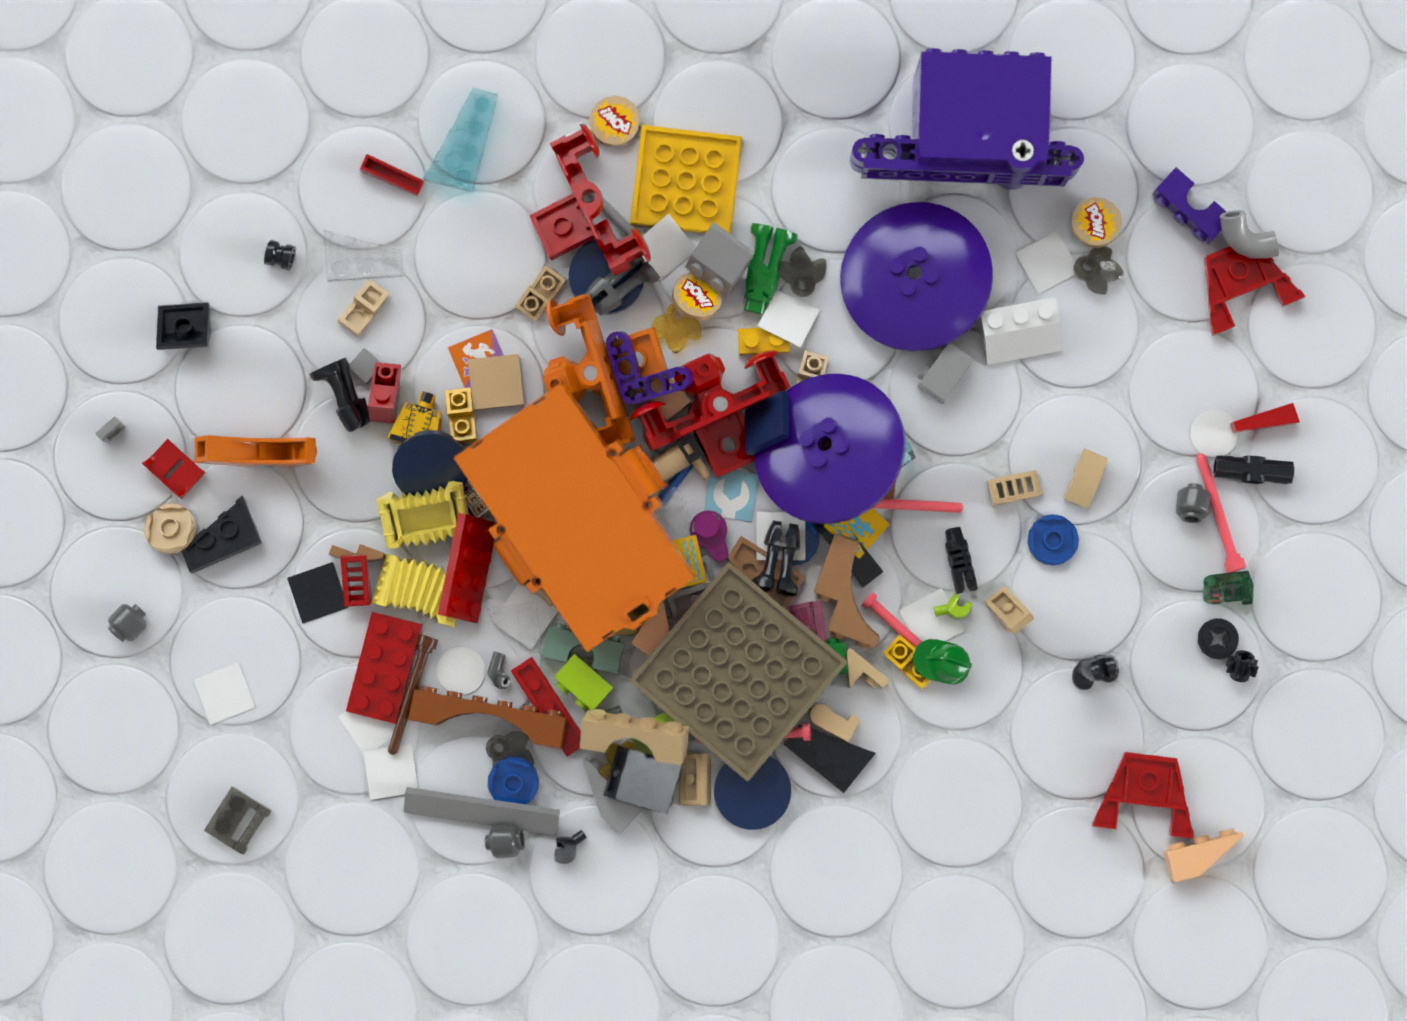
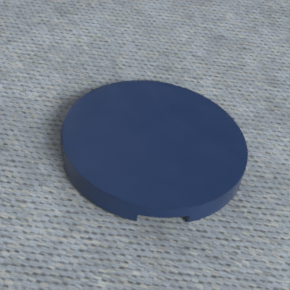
(588, 265)
(427, 462)
(755, 802)

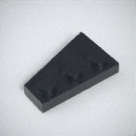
(831, 757)

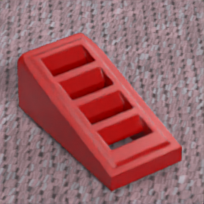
(360, 599)

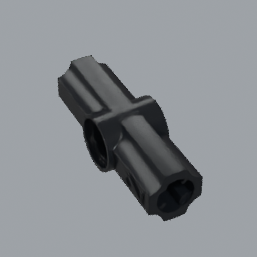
(1253, 469)

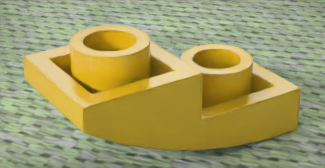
(461, 415)
(901, 655)

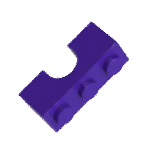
(1173, 195)

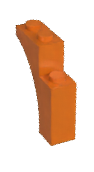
(255, 451)

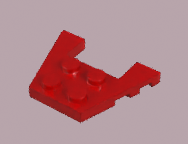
(1235, 275)
(1148, 782)

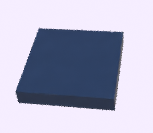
(766, 423)

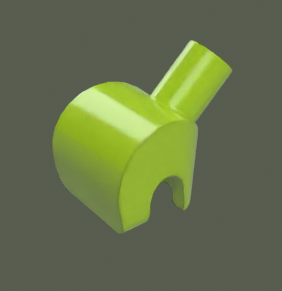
(952, 609)

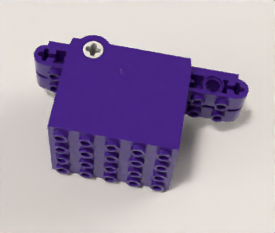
(975, 124)

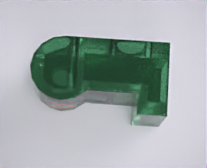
(1228, 588)

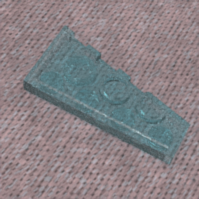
(464, 145)

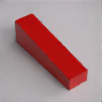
(391, 175)
(1272, 418)

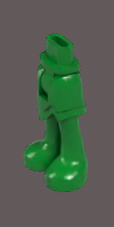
(760, 279)

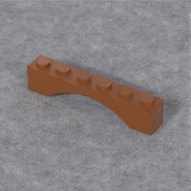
(437, 708)

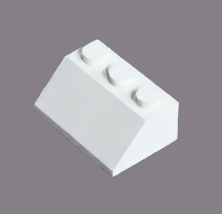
(1020, 331)

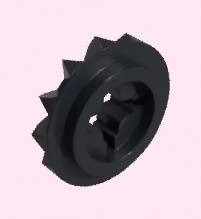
(1229, 640)

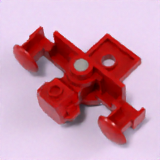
(715, 411)

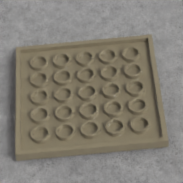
(738, 671)

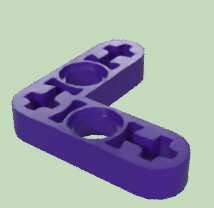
(635, 377)

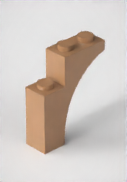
(835, 584)

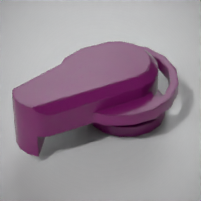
(711, 534)

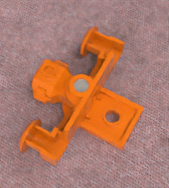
(595, 368)

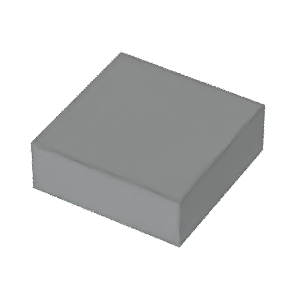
(364, 365)
(110, 430)

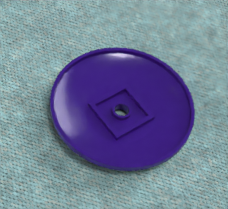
(923, 310)
(857, 467)

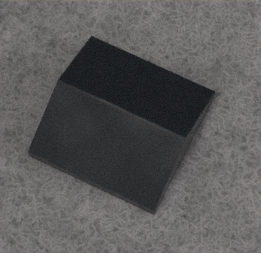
(183, 326)

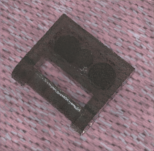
(230, 815)

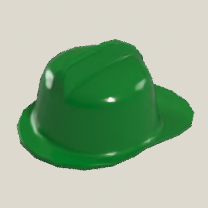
(941, 661)

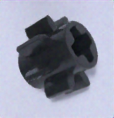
(1242, 666)

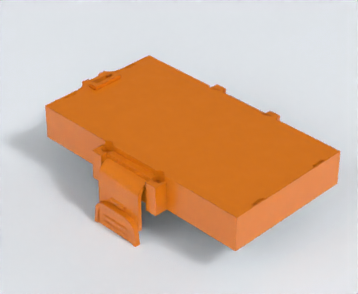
(576, 516)

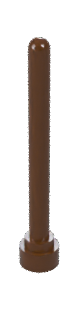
(425, 646)

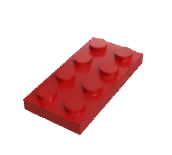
(467, 569)
(384, 667)

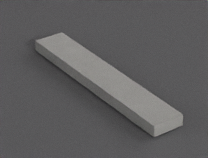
(481, 810)

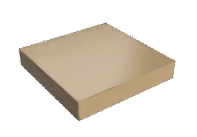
(496, 382)

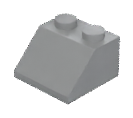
(719, 259)

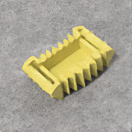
(421, 516)
(411, 587)

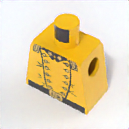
(416, 418)

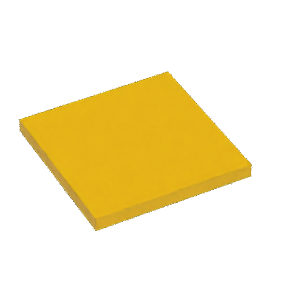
(686, 177)

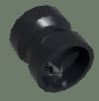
(282, 255)

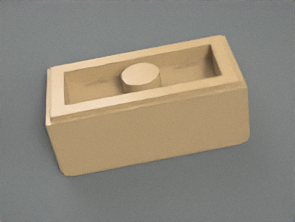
(695, 780)

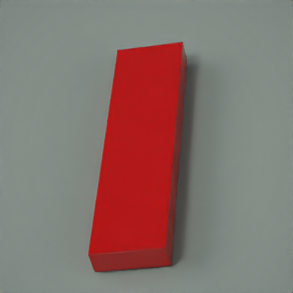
(544, 697)

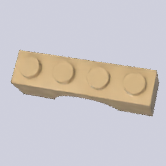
(665, 740)

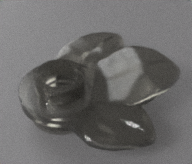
(802, 268)
(1101, 272)
(513, 745)

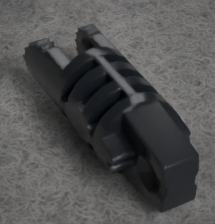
(960, 560)

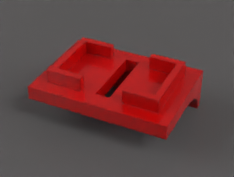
(165, 459)

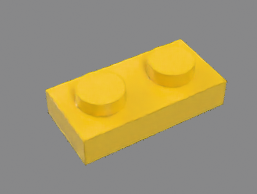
(757, 340)

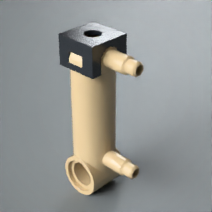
(680, 456)

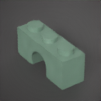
(562, 641)

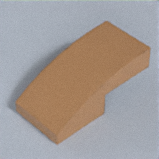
(372, 554)

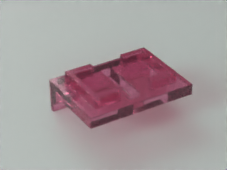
(811, 615)

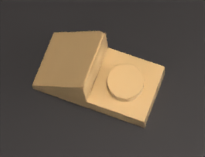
(1009, 610)
(858, 665)

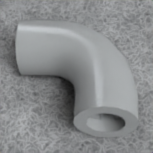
(1243, 240)

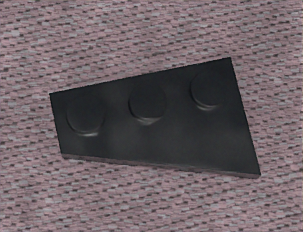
(224, 538)

